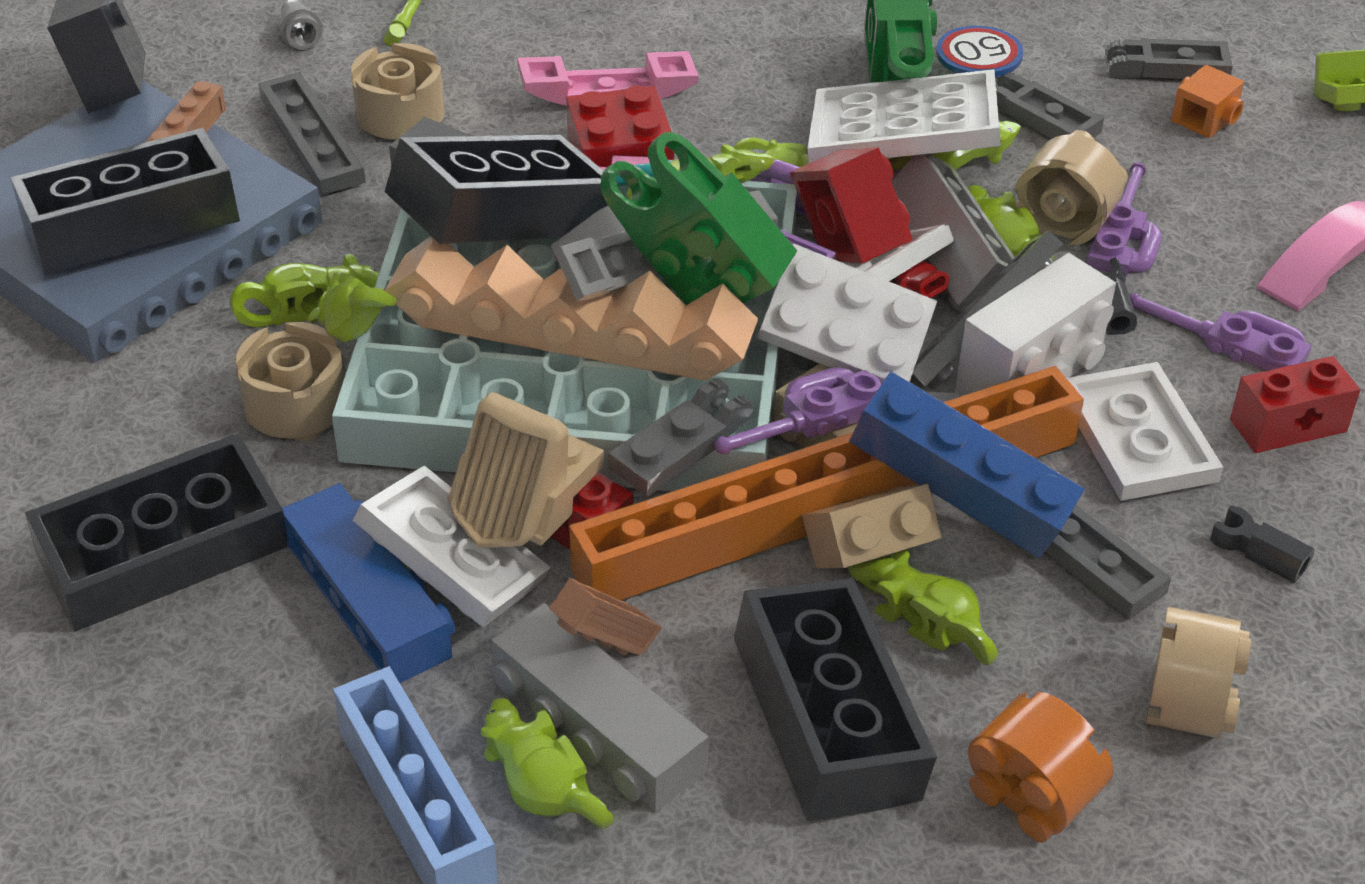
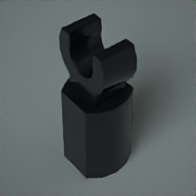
(1124, 316)
(1262, 544)

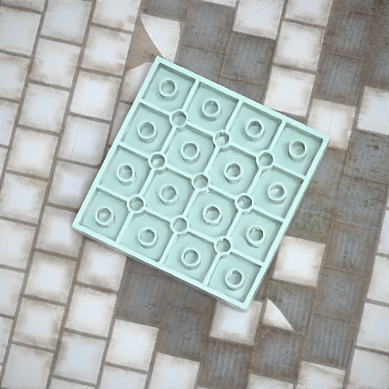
(419, 388)

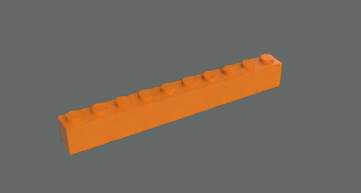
(765, 502)

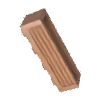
(196, 110)
(603, 619)

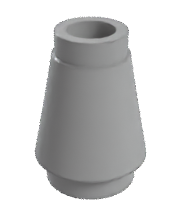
(300, 24)

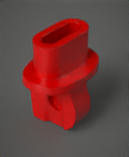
(923, 279)

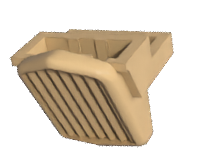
(518, 474)

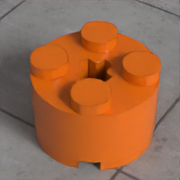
(1038, 764)

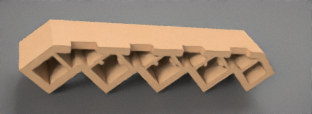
(514, 305)

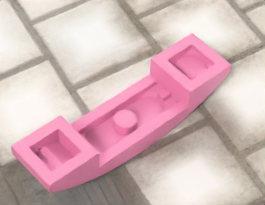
(550, 81)
(1316, 256)

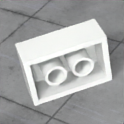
(1039, 324)

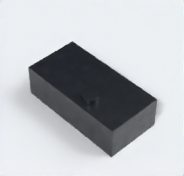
(98, 50)
(494, 186)
(125, 200)
(156, 530)
(833, 699)

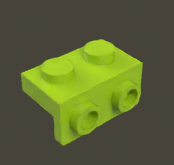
(1341, 78)

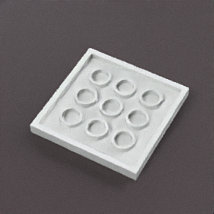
(907, 116)

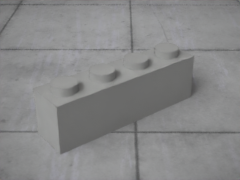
(939, 197)
(600, 708)

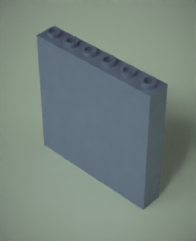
(116, 300)

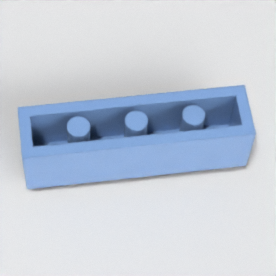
(413, 782)

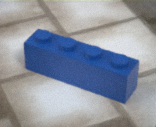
(966, 464)
(368, 585)

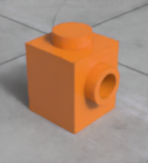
(1208, 101)

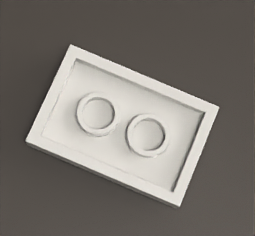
(846, 317)
(1143, 432)
(422, 532)

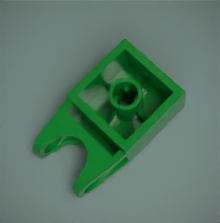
(899, 39)
(697, 223)

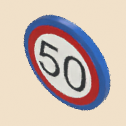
(979, 50)

